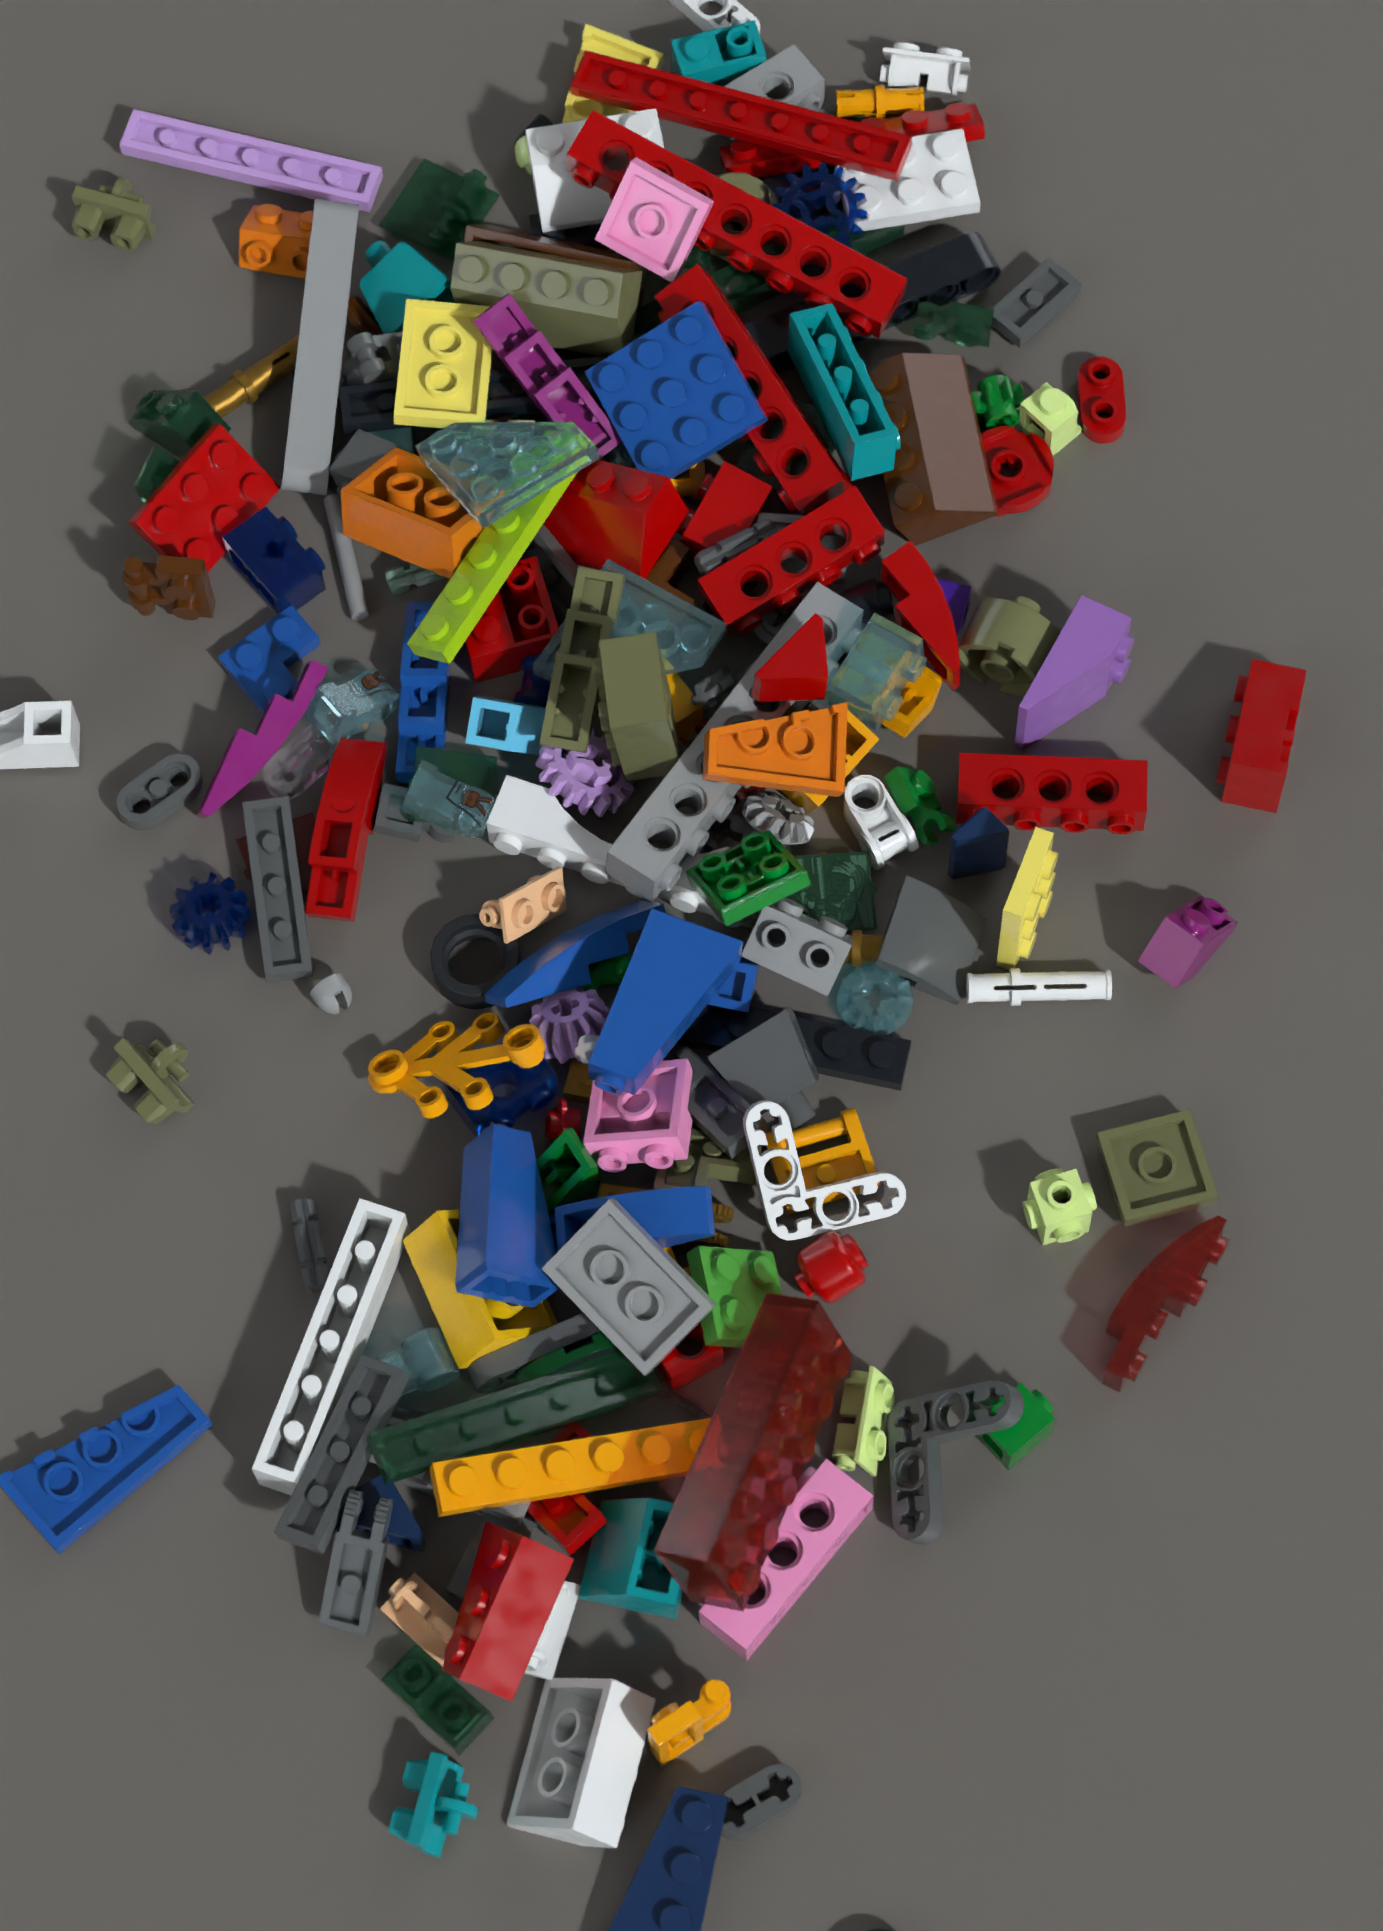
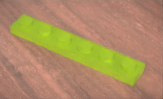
(481, 577)

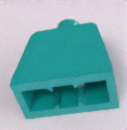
(400, 276)

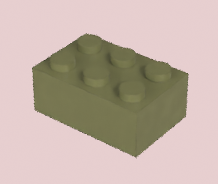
(636, 706)

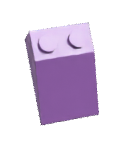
(1076, 671)

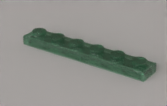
(509, 1415)

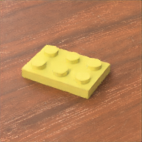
(442, 366)
(1027, 900)

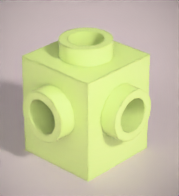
(1055, 1220)

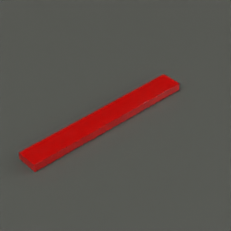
(742, 115)

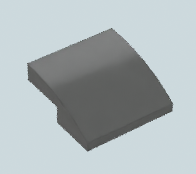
(930, 940)

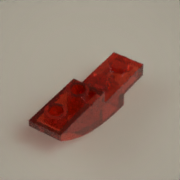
(1165, 1284)

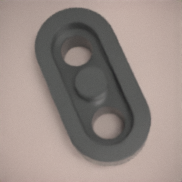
(156, 790)

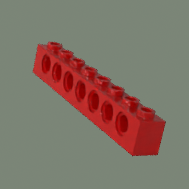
(763, 224)

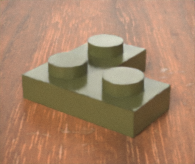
(705, 1162)

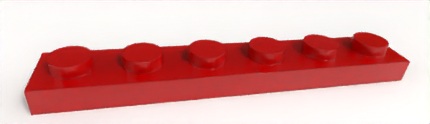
(765, 161)

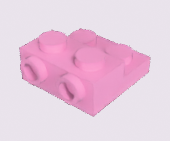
(644, 1126)

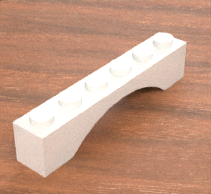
(39, 735)
(537, 825)

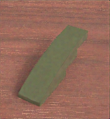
(573, 688)

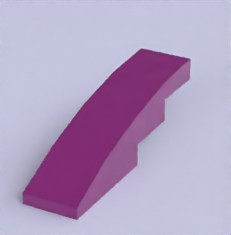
(543, 373)
(250, 751)

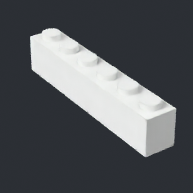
(332, 1342)

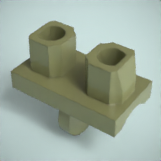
(113, 209)
(139, 1065)

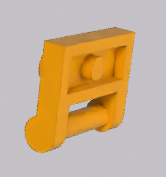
(829, 1164)

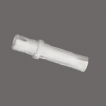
(981, 986)

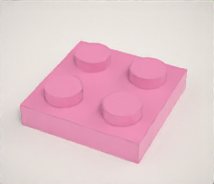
(654, 220)

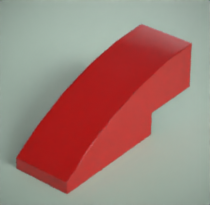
(923, 609)

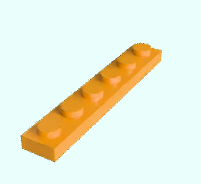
(565, 1467)

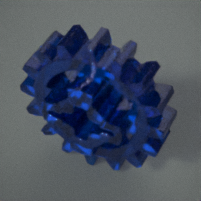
(829, 194)

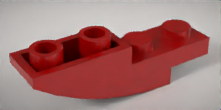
(343, 827)

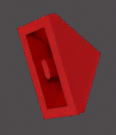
(797, 668)

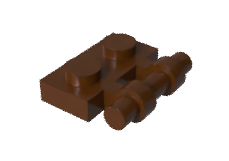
(173, 582)

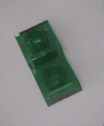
(437, 1699)

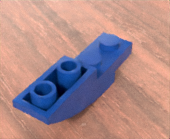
(667, 1215)

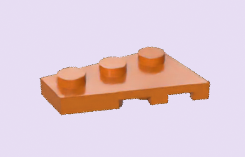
(782, 753)

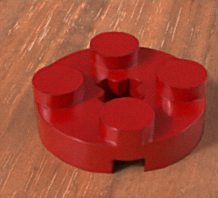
(1035, 464)

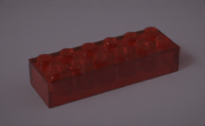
(754, 1452)

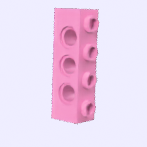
(846, 1507)

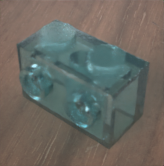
(877, 671)

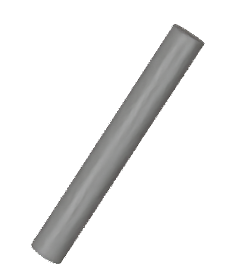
(346, 560)

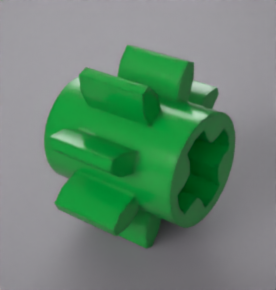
(998, 401)

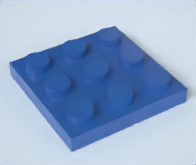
(676, 394)

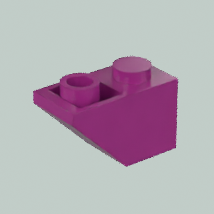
(1187, 940)

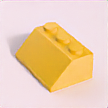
(468, 1322)

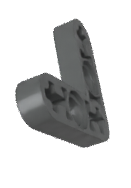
(930, 1432)

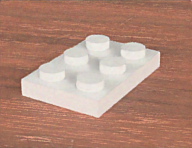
(932, 184)

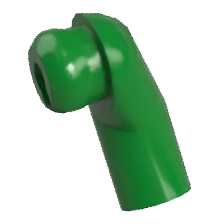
(607, 972)

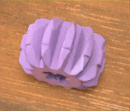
(566, 1018)

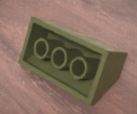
(568, 299)

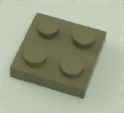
(1157, 1168)

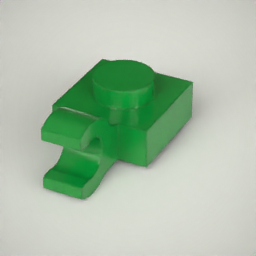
(917, 799)

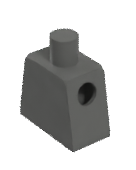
(771, 1066)

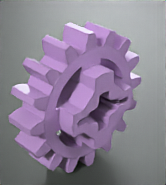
(584, 777)

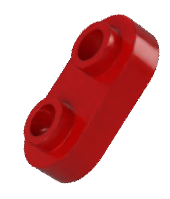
(1101, 396)

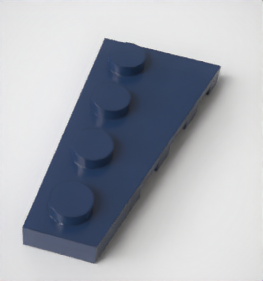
(677, 1868)

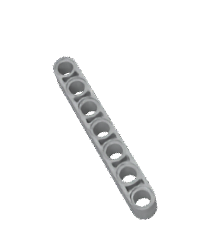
(320, 347)

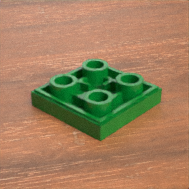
(747, 877)

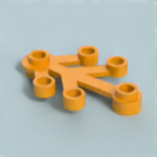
(398, 1071)

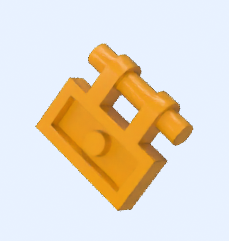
(683, 1727)

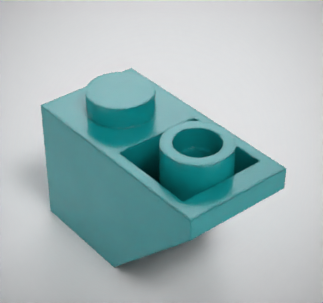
(719, 54)

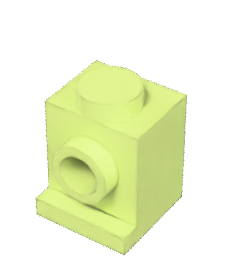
(1053, 413)

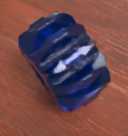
(207, 899)

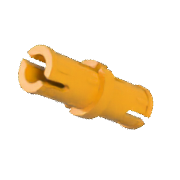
(878, 101)

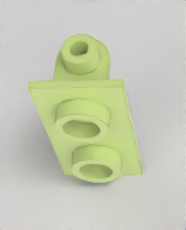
(869, 1400)

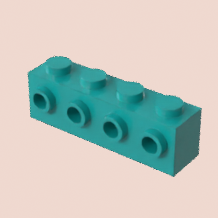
(842, 392)

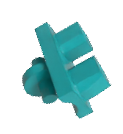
(438, 1806)

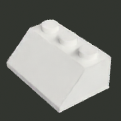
(561, 199)
(581, 1761)

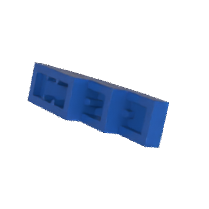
(422, 698)
(565, 959)

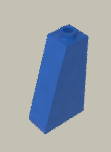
(660, 996)
(503, 1220)

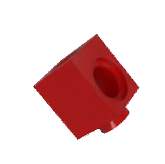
(684, 1369)

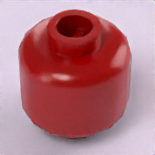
(831, 1267)

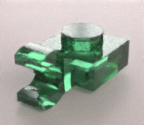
(961, 322)

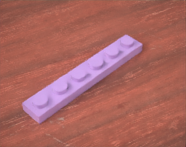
(250, 160)

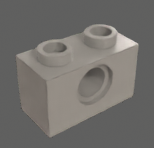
(786, 77)

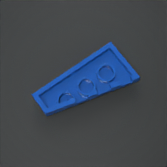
(85, 1480)

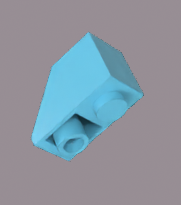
(505, 725)

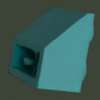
(623, 1563)

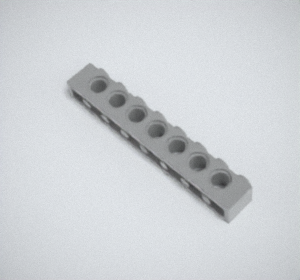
(651, 869)

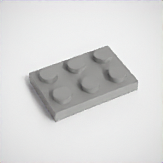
(629, 1286)

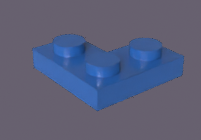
(262, 658)

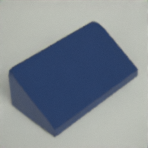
(978, 846)

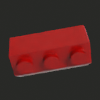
(617, 517)

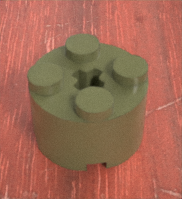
(1007, 643)

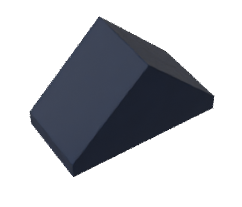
(403, 1527)

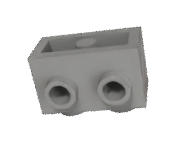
(798, 945)

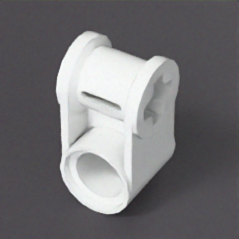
(879, 828)

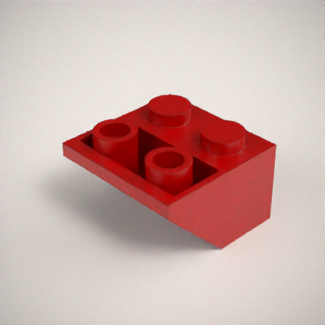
(513, 625)

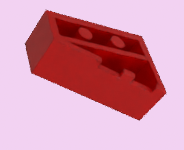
(1261, 735)
(504, 1610)

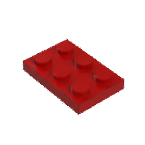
(204, 499)

